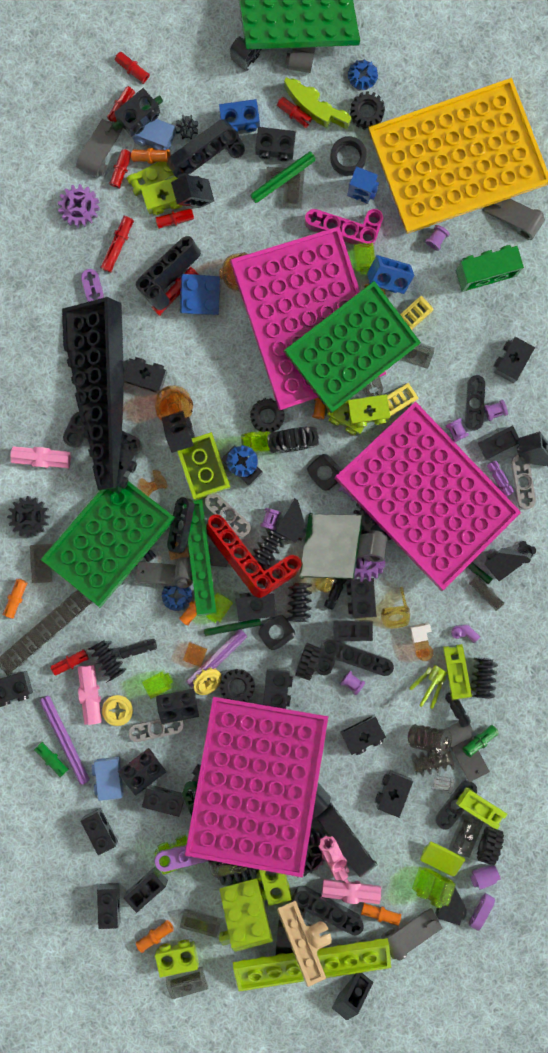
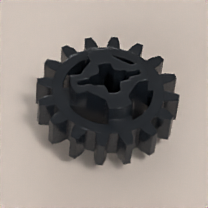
(35, 510)

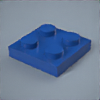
(199, 294)

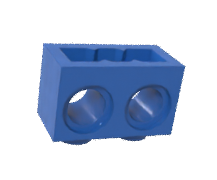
(238, 111)
(363, 185)
(386, 274)

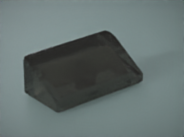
(420, 353)
(465, 835)
(200, 923)
(186, 983)

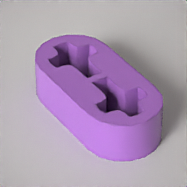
(88, 288)
(481, 912)

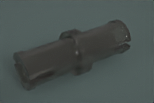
(486, 593)

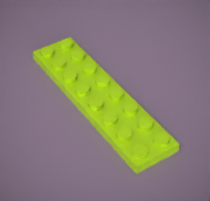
(334, 960)

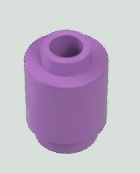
(485, 877)

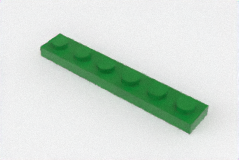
(201, 563)

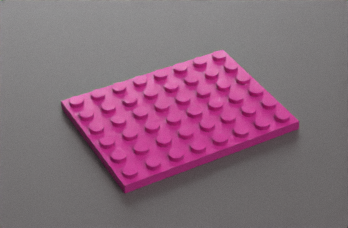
(287, 295)
(428, 496)
(257, 786)

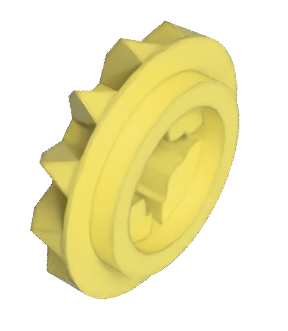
(211, 685)
(111, 717)

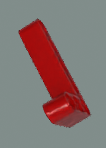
(247, 561)

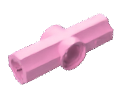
(40, 457)
(89, 694)
(334, 858)
(351, 891)

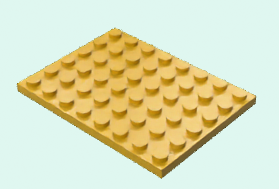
(459, 155)

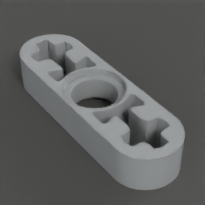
(528, 475)
(213, 509)
(143, 737)

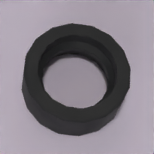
(347, 141)

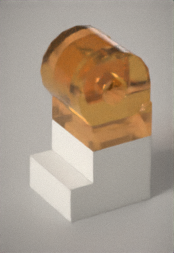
(420, 641)

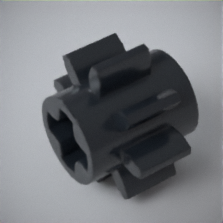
(183, 124)

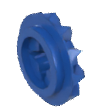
(365, 82)
(240, 470)
(170, 602)

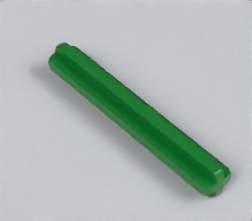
(282, 177)

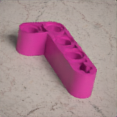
(359, 229)

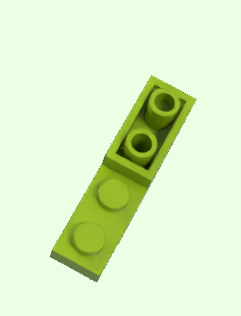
(309, 101)

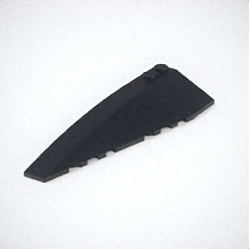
(96, 360)

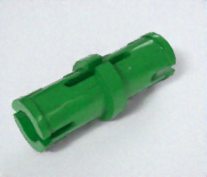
(481, 741)
(51, 759)

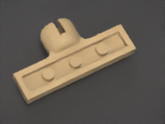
(304, 942)

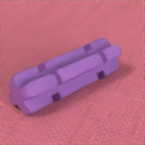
(500, 478)

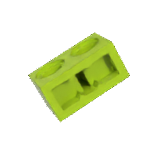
(277, 881)
(179, 963)

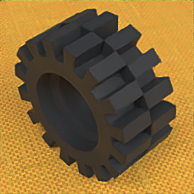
(367, 99)
(258, 423)
(308, 661)
(241, 675)
(490, 845)

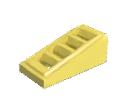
(424, 304)
(414, 397)

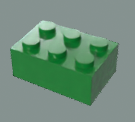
(489, 267)

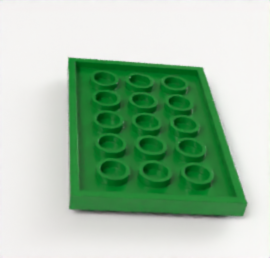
(298, 23)
(352, 347)
(107, 541)

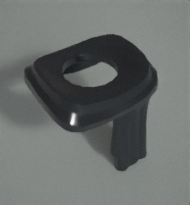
(312, 469)
(272, 644)

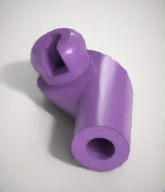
(464, 631)

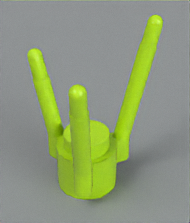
(437, 677)

